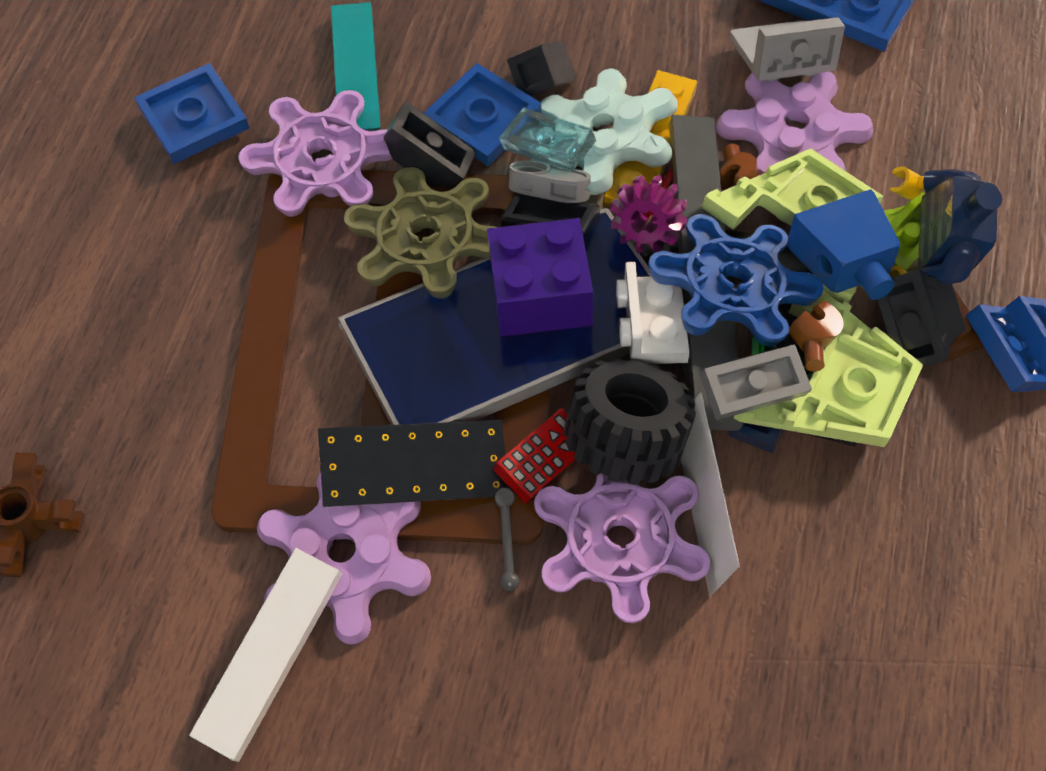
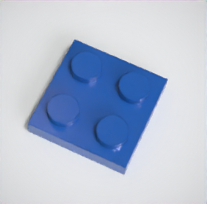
(480, 110)
(191, 113)

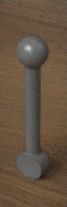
(504, 500)

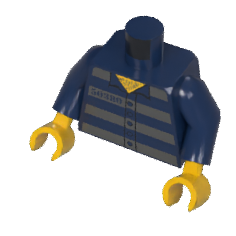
(955, 221)

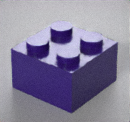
(540, 277)

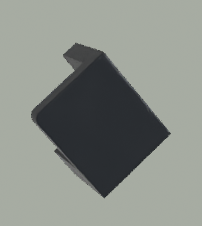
(541, 68)

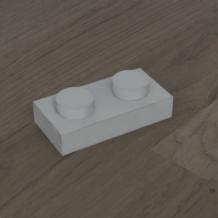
(755, 382)

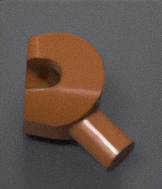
(736, 166)
(816, 332)

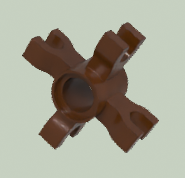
(38, 516)

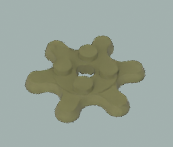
(410, 212)

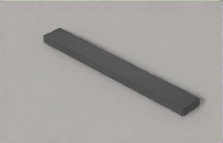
(696, 174)

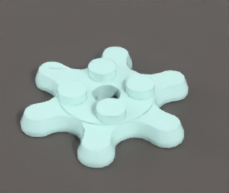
(628, 137)

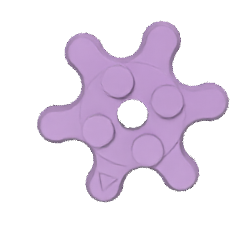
(803, 103)
(309, 133)
(374, 566)
(624, 570)

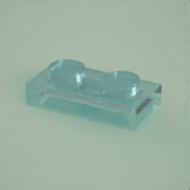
(547, 139)

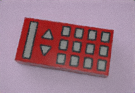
(537, 458)

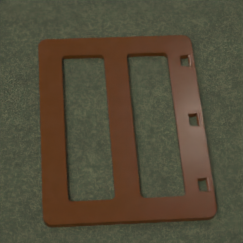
(247, 445)

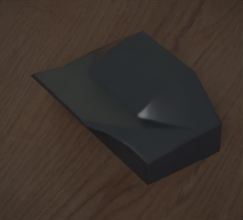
(425, 145)
(922, 316)

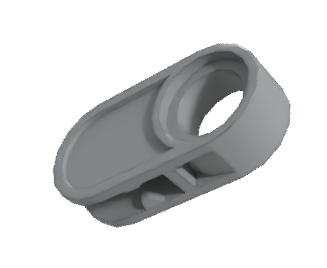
(549, 182)

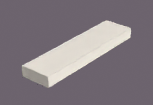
(266, 655)

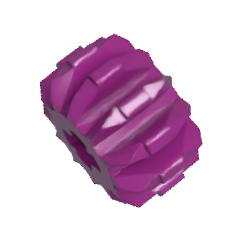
(638, 200)

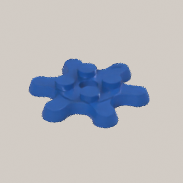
(749, 259)

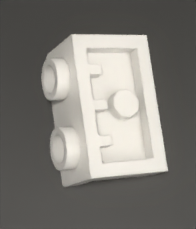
(652, 319)

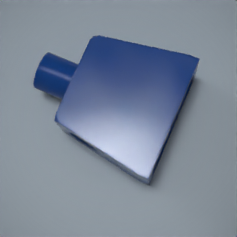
(847, 244)

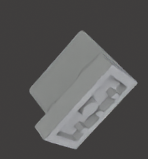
(790, 48)

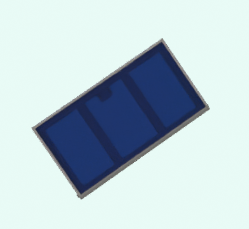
(446, 354)

